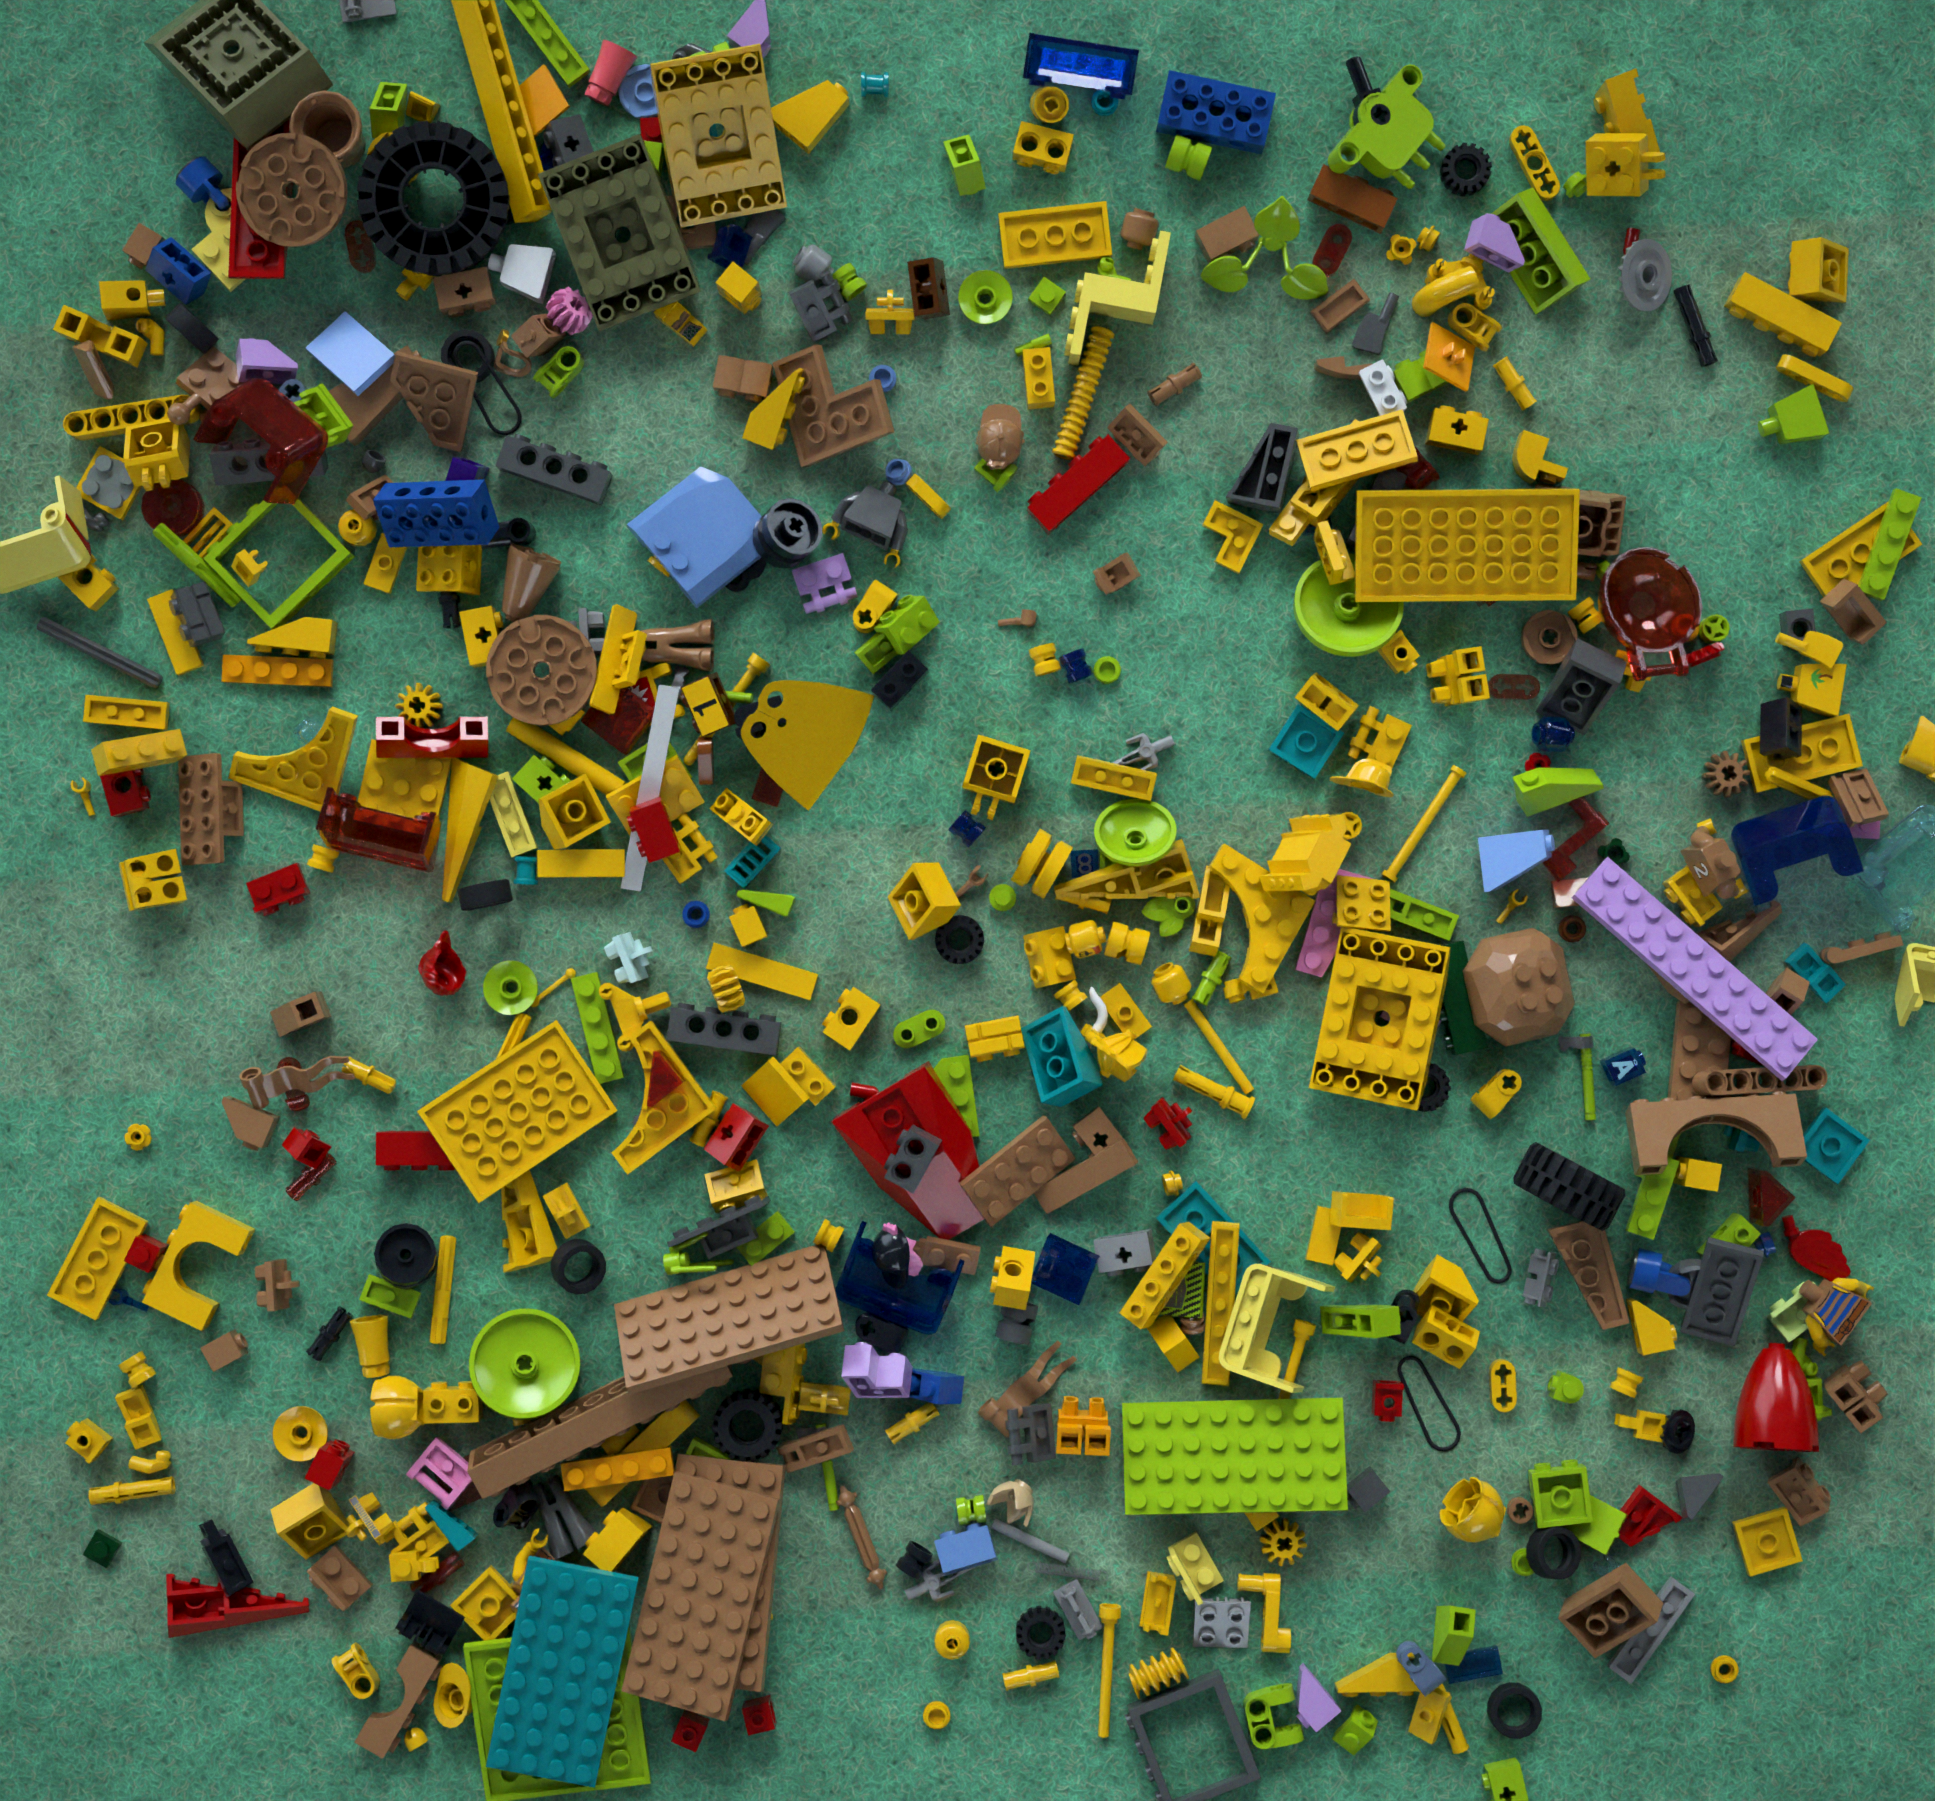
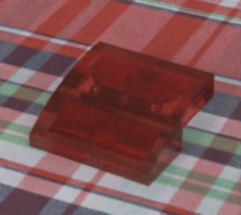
(625, 725)

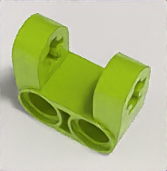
(1278, 1736)

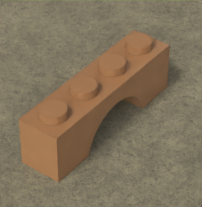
(381, 1729)

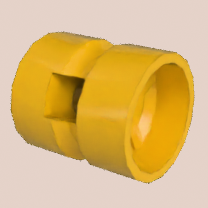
(1049, 104)
(1127, 943)

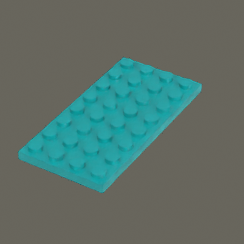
(562, 1671)

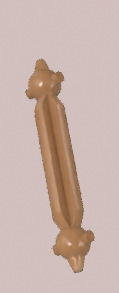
(861, 1537)

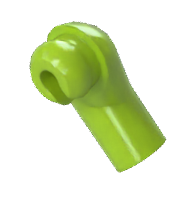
(1106, 268)

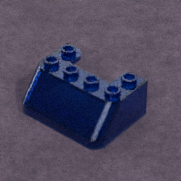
(1790, 838)

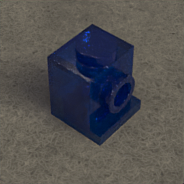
(730, 246)

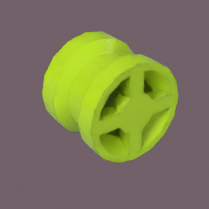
(1718, 626)

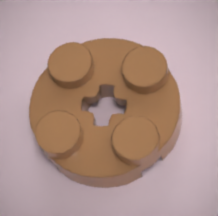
(1534, 632)

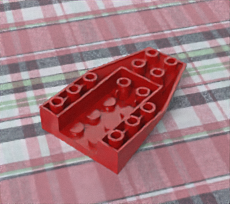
(872, 1135)

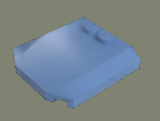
(700, 533)

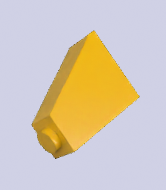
(810, 113)

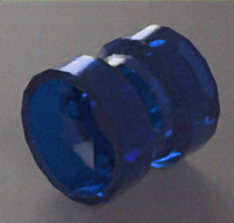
(1076, 665)
(966, 822)

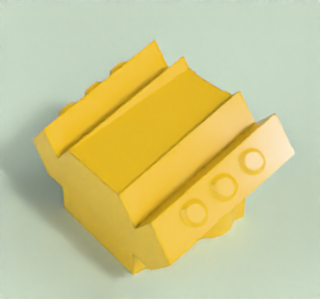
(1308, 855)

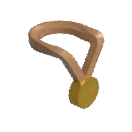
(502, 343)

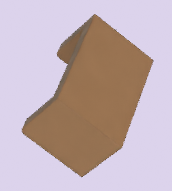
(1853, 611)

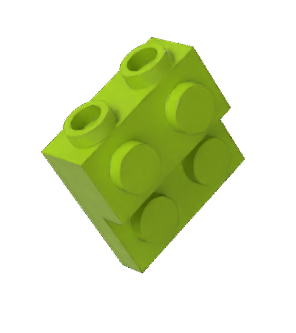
(1560, 1494)

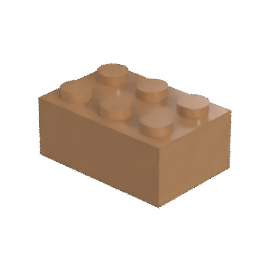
(1610, 1610)

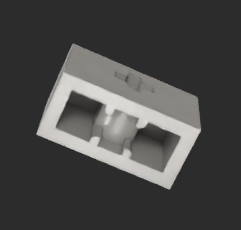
(1138, 1242)

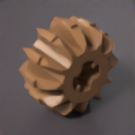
(1717, 777)

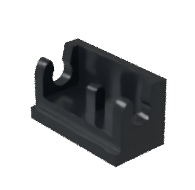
(1781, 729)

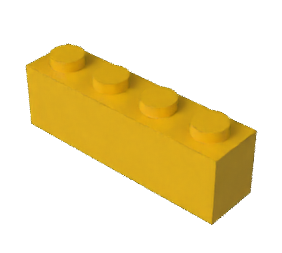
(1782, 315)

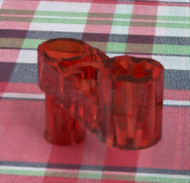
(1560, 864)

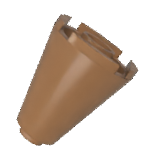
(526, 580)

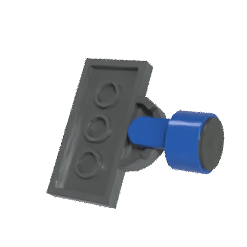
(1709, 1289)

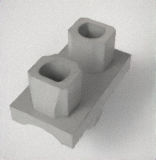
(591, 620)

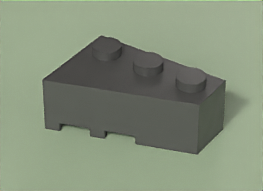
(1267, 473)

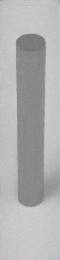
(1030, 1540)

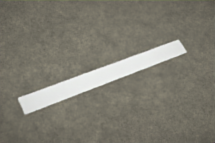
(651, 777)

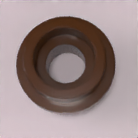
(1580, 928)

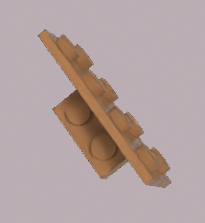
(207, 809)

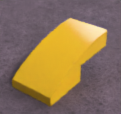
(139, 1417)

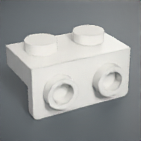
(1382, 389)

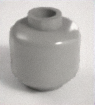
(811, 263)

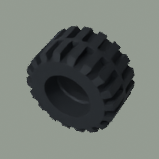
(747, 1449)

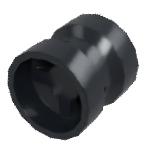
(914, 1559)

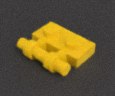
(1388, 741)
(685, 863)
(426, 1540)

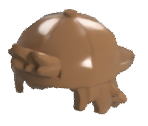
(1000, 436)

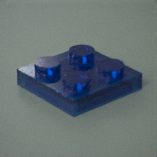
(1064, 1269)

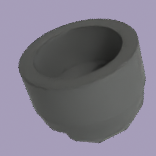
(373, 461)

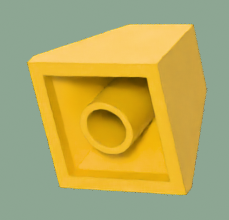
(1445, 1288)

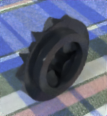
(1678, 1441)

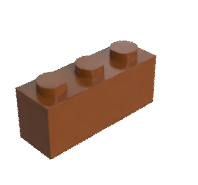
(1353, 198)

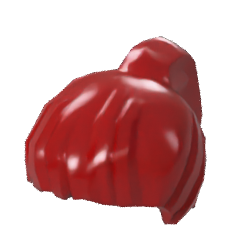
(442, 968)

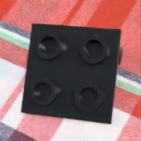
(431, 1622)

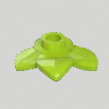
(1168, 914)

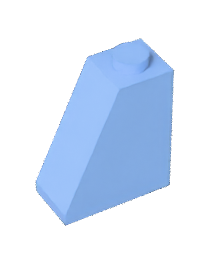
(1512, 855)

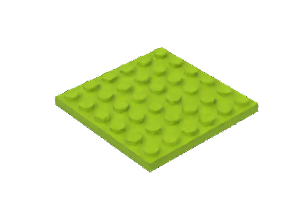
(625, 1747)

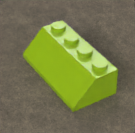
(1550, 264)

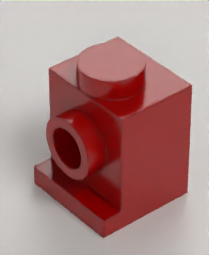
(306, 1147)
(1387, 1389)

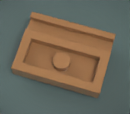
(1858, 797)

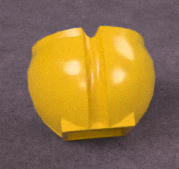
(396, 1407)
(1473, 1511)

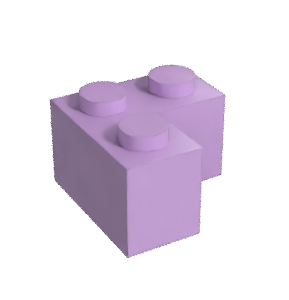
(876, 1375)

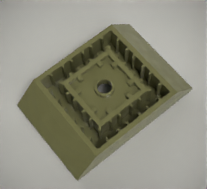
(243, 90)
(594, 200)

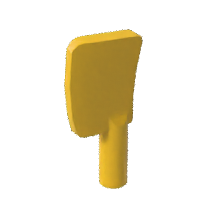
(1815, 645)

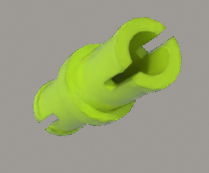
(1211, 978)

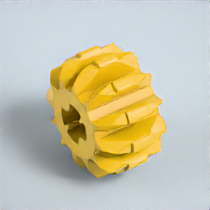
(425, 697)
(726, 988)
(1283, 1551)

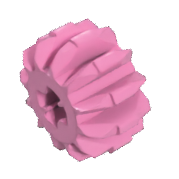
(569, 311)

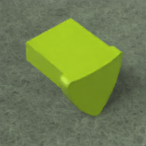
(997, 477)

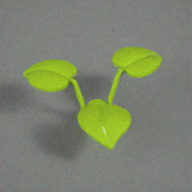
(1275, 225)

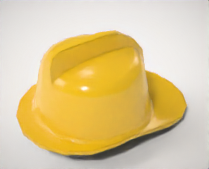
(1368, 775)
(452, 1696)

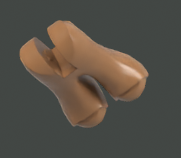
(699, 632)

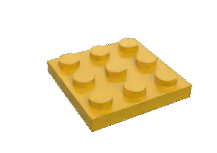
(404, 784)

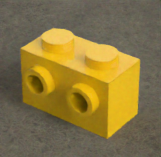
(451, 1403)

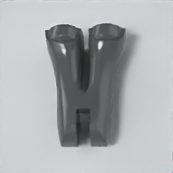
(578, 1526)

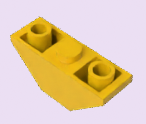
(741, 816)

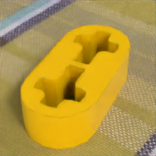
(928, 496)
(1496, 1385)

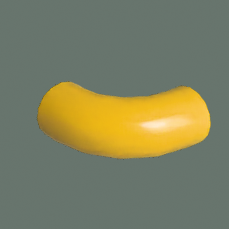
(1444, 291)

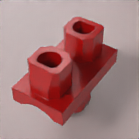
(1173, 1119)

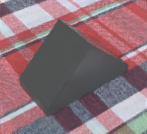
(1694, 1492)

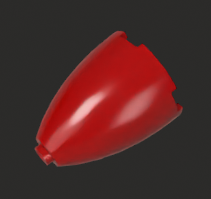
(1776, 1405)

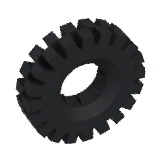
(417, 150)

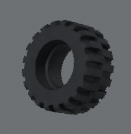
(1569, 1186)

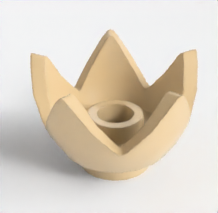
(1018, 1499)

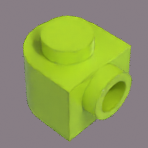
(1565, 1387)

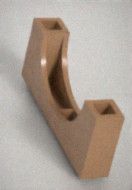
(1768, 1118)

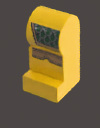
(681, 322)

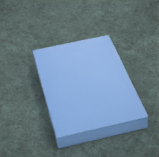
(351, 353)

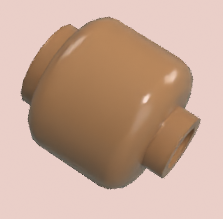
(1139, 228)

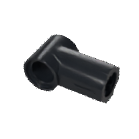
(506, 534)

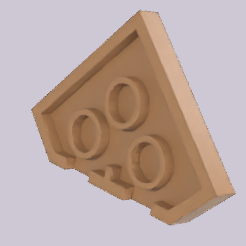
(437, 397)

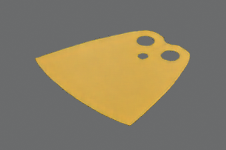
(817, 736)

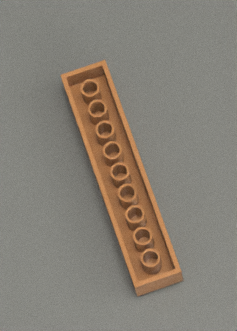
(576, 1427)

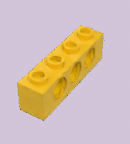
(1164, 1275)

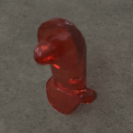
(296, 1099)

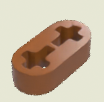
(705, 760)

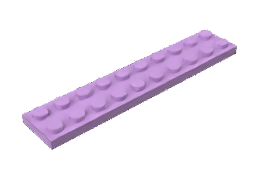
(1694, 968)

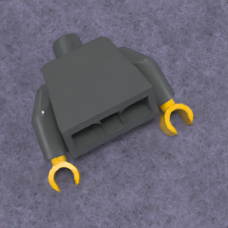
(872, 517)

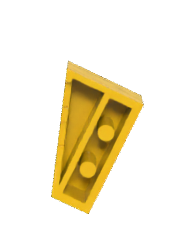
(1622, 108)

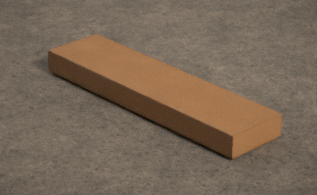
(1085, 1176)

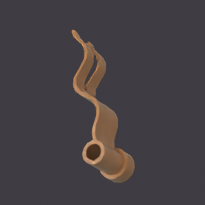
(286, 1078)
(1024, 1390)

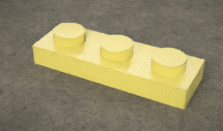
(512, 817)

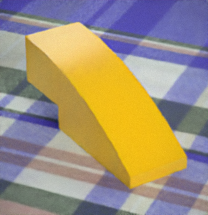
(581, 863)
(1209, 914)

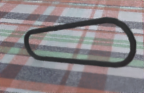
(498, 381)
(1492, 1228)
(1440, 1398)

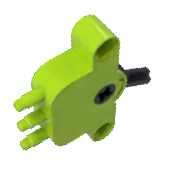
(1385, 126)

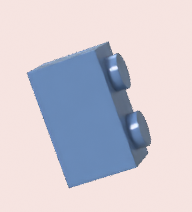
(965, 1549)

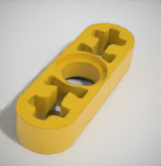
(1519, 148)
(1809, 374)

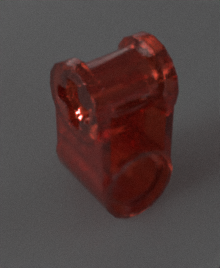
(1416, 471)

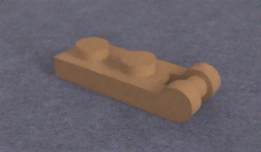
(1860, 948)
(815, 1448)

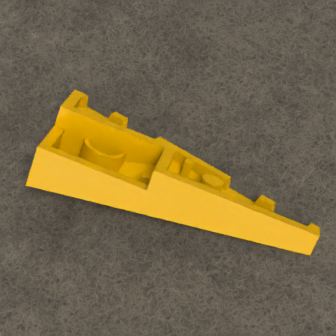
(468, 800)
(1164, 878)
(529, 1233)

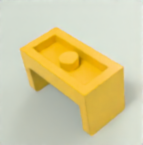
(1361, 1210)

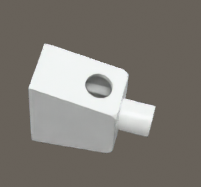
(525, 270)

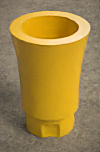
(372, 1344)

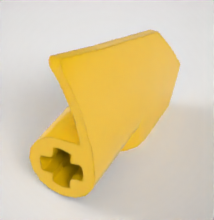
(1920, 751)

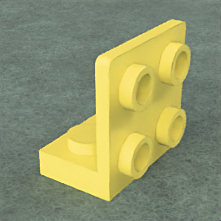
(1195, 1565)

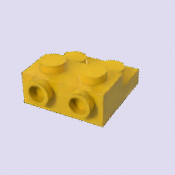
(487, 1605)

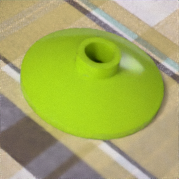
(985, 283)
(496, 990)

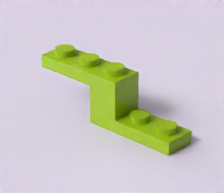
(1652, 1198)

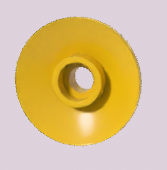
(287, 1437)

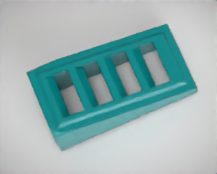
(744, 883)
(453, 1528)

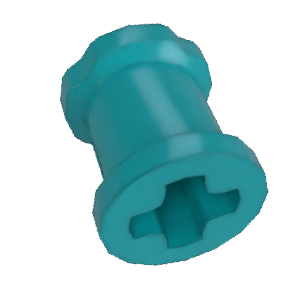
(874, 84)
(526, 870)

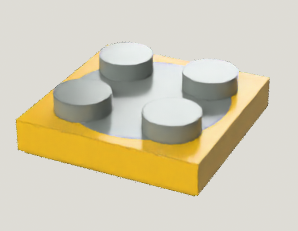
(108, 484)

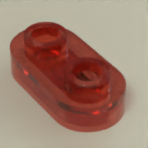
(1331, 251)

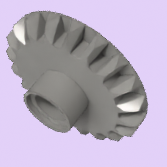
(1645, 275)

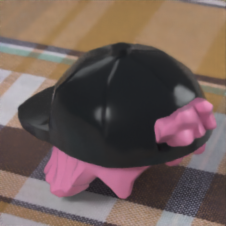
(895, 1256)

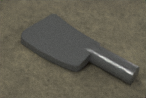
(760, 228)
(1373, 327)

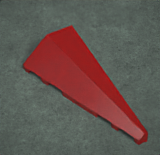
(205, 1608)

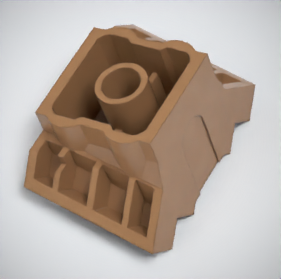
(1599, 521)

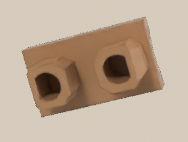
(278, 1285)

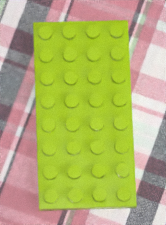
(1234, 1456)

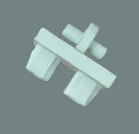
(632, 957)

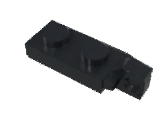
(224, 1558)

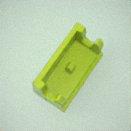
(323, 409)

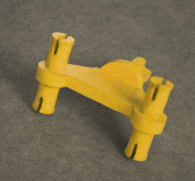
(1483, 297)
(632, 1010)

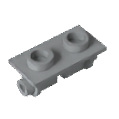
(1540, 1288)
(1078, 1610)

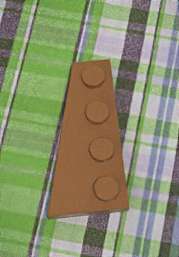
(1593, 1270)

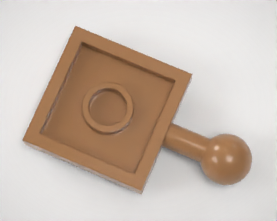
(205, 382)

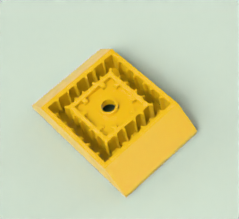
(724, 173)
(1371, 976)

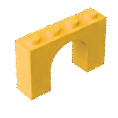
(167, 1289)

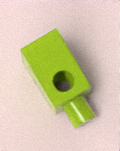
(1796, 418)

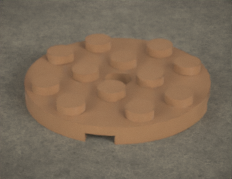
(263, 186)
(513, 664)

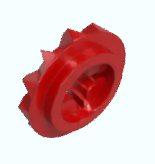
(1704, 654)

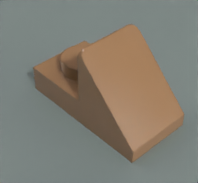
(362, 499)

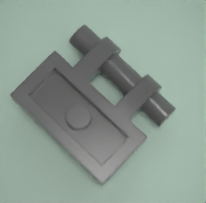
(812, 308)
(1038, 1433)

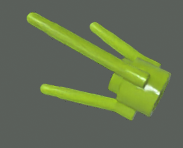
(679, 1262)

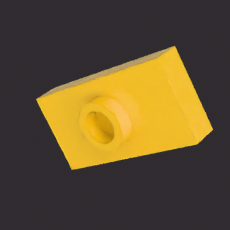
(384, 566)
(1125, 1011)
(1429, 1715)

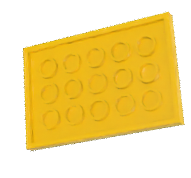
(517, 1111)

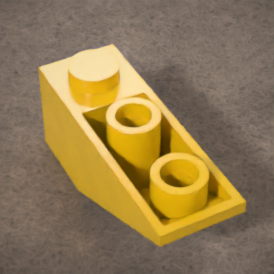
(769, 418)
(302, 635)
(1378, 1678)

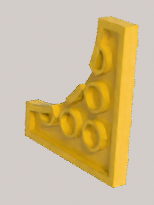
(305, 772)
(1269, 915)
(669, 1117)

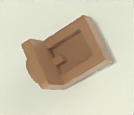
(1116, 574)

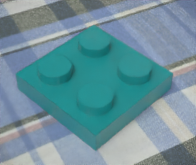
(1305, 741)
(1832, 1145)

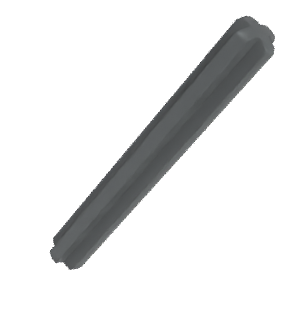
(99, 652)

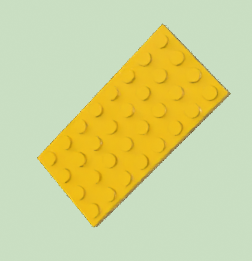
(1466, 545)

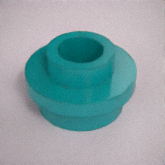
(1103, 111)

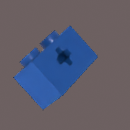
(178, 271)

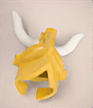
(1117, 1053)

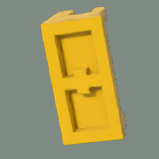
(1157, 1602)

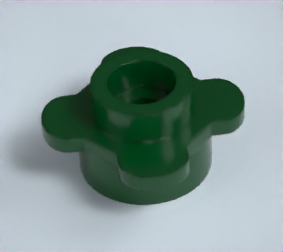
(1617, 847)

